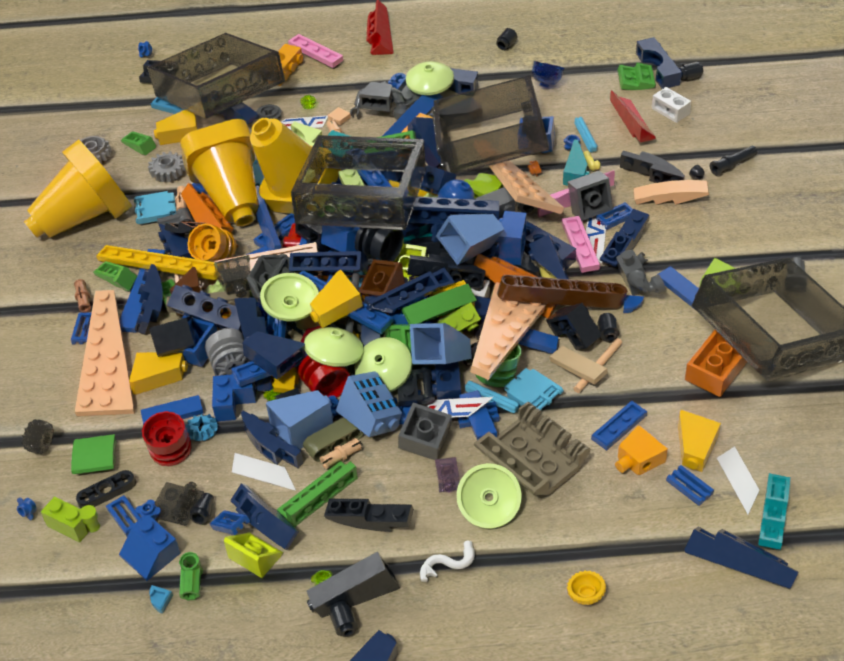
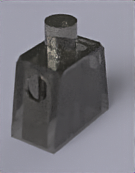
(233, 275)

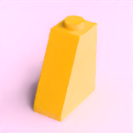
(175, 127)
(335, 300)
(154, 371)
(696, 439)

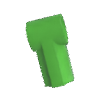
(190, 577)

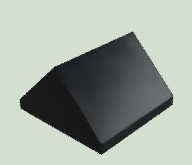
(173, 336)

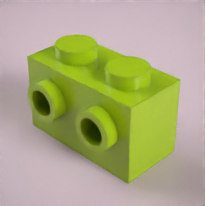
(463, 318)

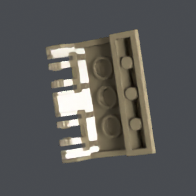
(535, 453)

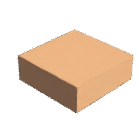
(339, 115)

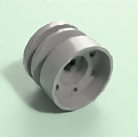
(225, 351)

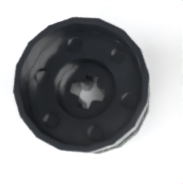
(379, 243)

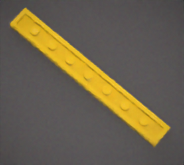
(163, 262)

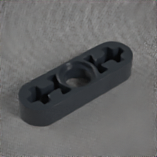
(108, 482)

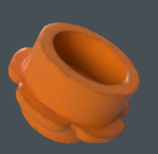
(534, 168)

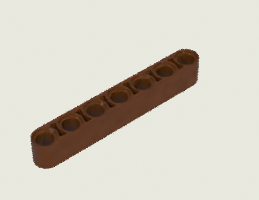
(561, 291)

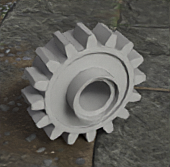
(98, 147)
(166, 167)

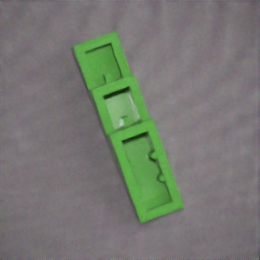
(439, 305)

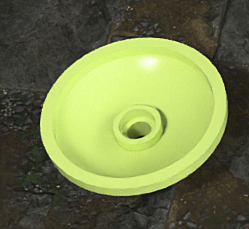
(429, 78)
(285, 290)
(333, 346)
(395, 361)
(486, 480)

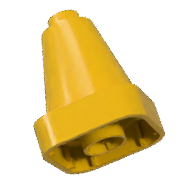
(281, 160)
(223, 164)
(76, 195)

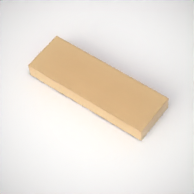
(578, 365)

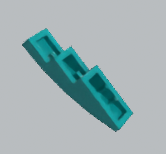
(774, 511)

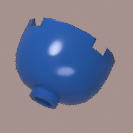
(456, 189)

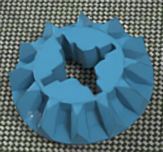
(207, 431)

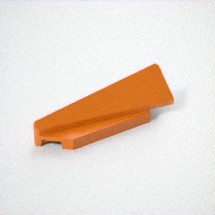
(204, 209)
(496, 268)

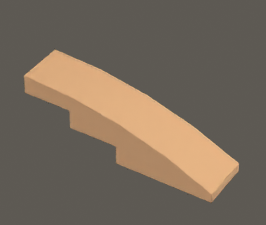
(678, 191)

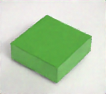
(124, 278)

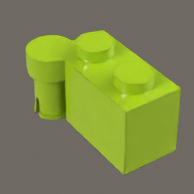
(70, 519)

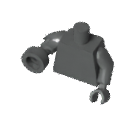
(379, 97)
(634, 276)

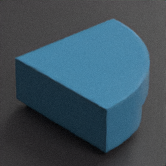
(160, 598)

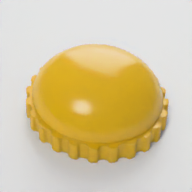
(586, 587)

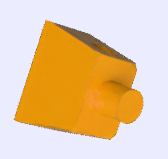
(640, 452)

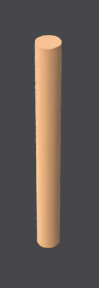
(602, 360)

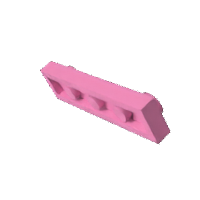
(316, 51)
(579, 239)

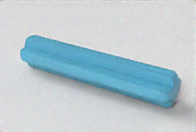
(585, 134)
(500, 400)

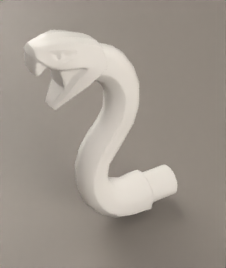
(469, 555)

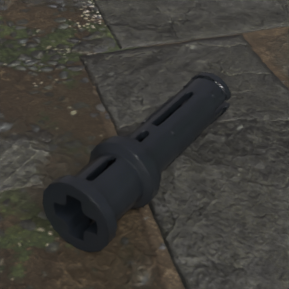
(728, 162)

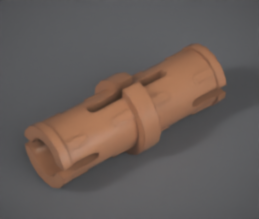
(82, 295)

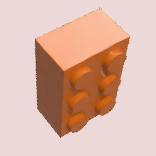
(714, 365)

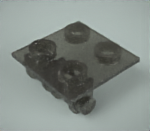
(177, 501)

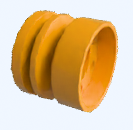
(211, 243)

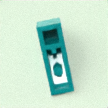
(576, 164)

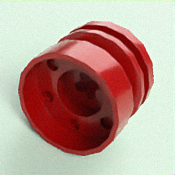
(322, 377)
(166, 438)

